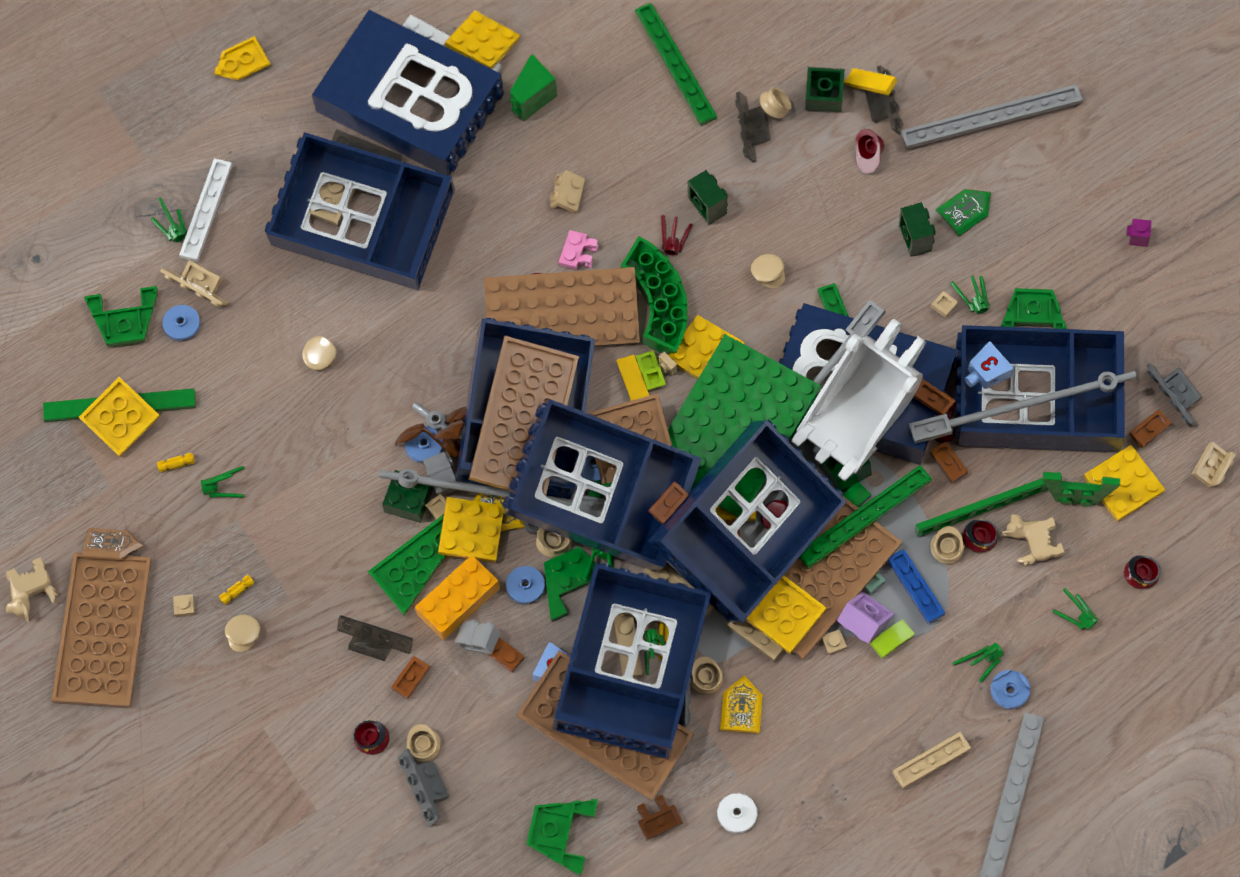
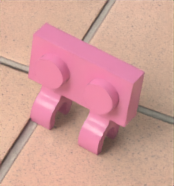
(574, 248)

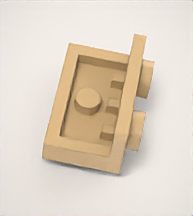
(567, 191)
(1213, 465)

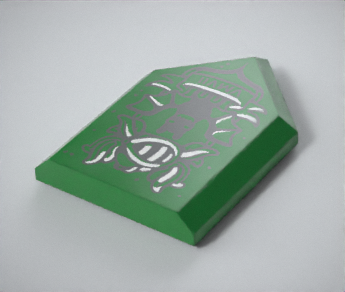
(965, 210)

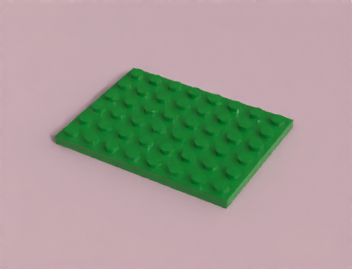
(728, 396)

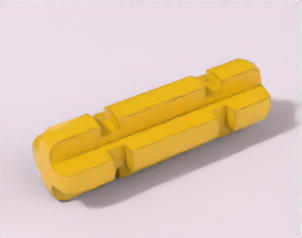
(175, 462)
(236, 589)

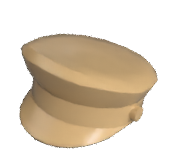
(775, 103)
(768, 270)
(319, 353)
(551, 543)
(947, 545)
(242, 632)
(706, 676)
(423, 743)

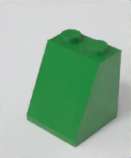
(532, 89)

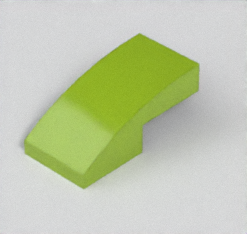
(650, 370)
(892, 638)

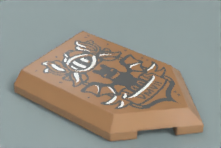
(109, 544)

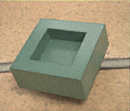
(875, 583)

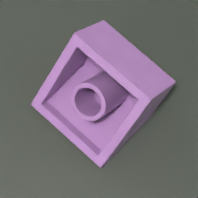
(865, 617)

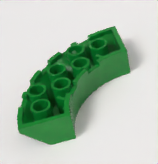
(663, 294)

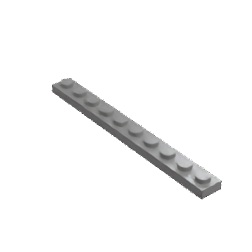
(991, 116)
(1012, 796)

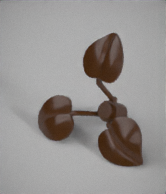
(449, 434)

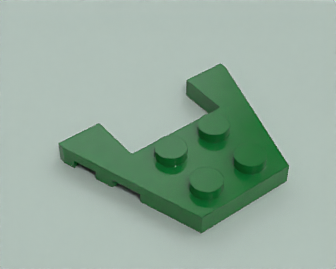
(1034, 308)
(126, 324)
(1079, 493)
(563, 576)
(551, 831)

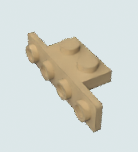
(198, 279)

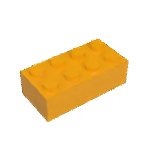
(457, 597)

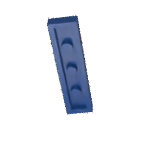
(916, 586)

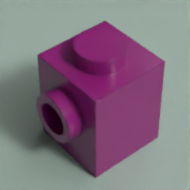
(1139, 232)

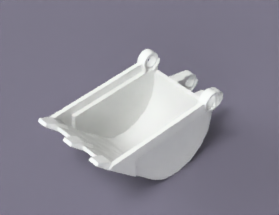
(861, 400)

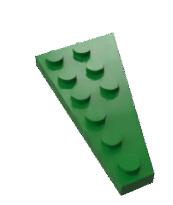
(410, 567)

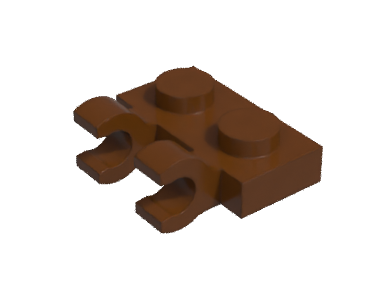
(659, 822)

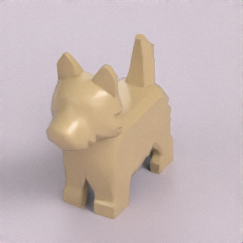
(1037, 537)
(26, 586)

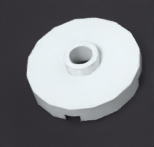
(737, 823)

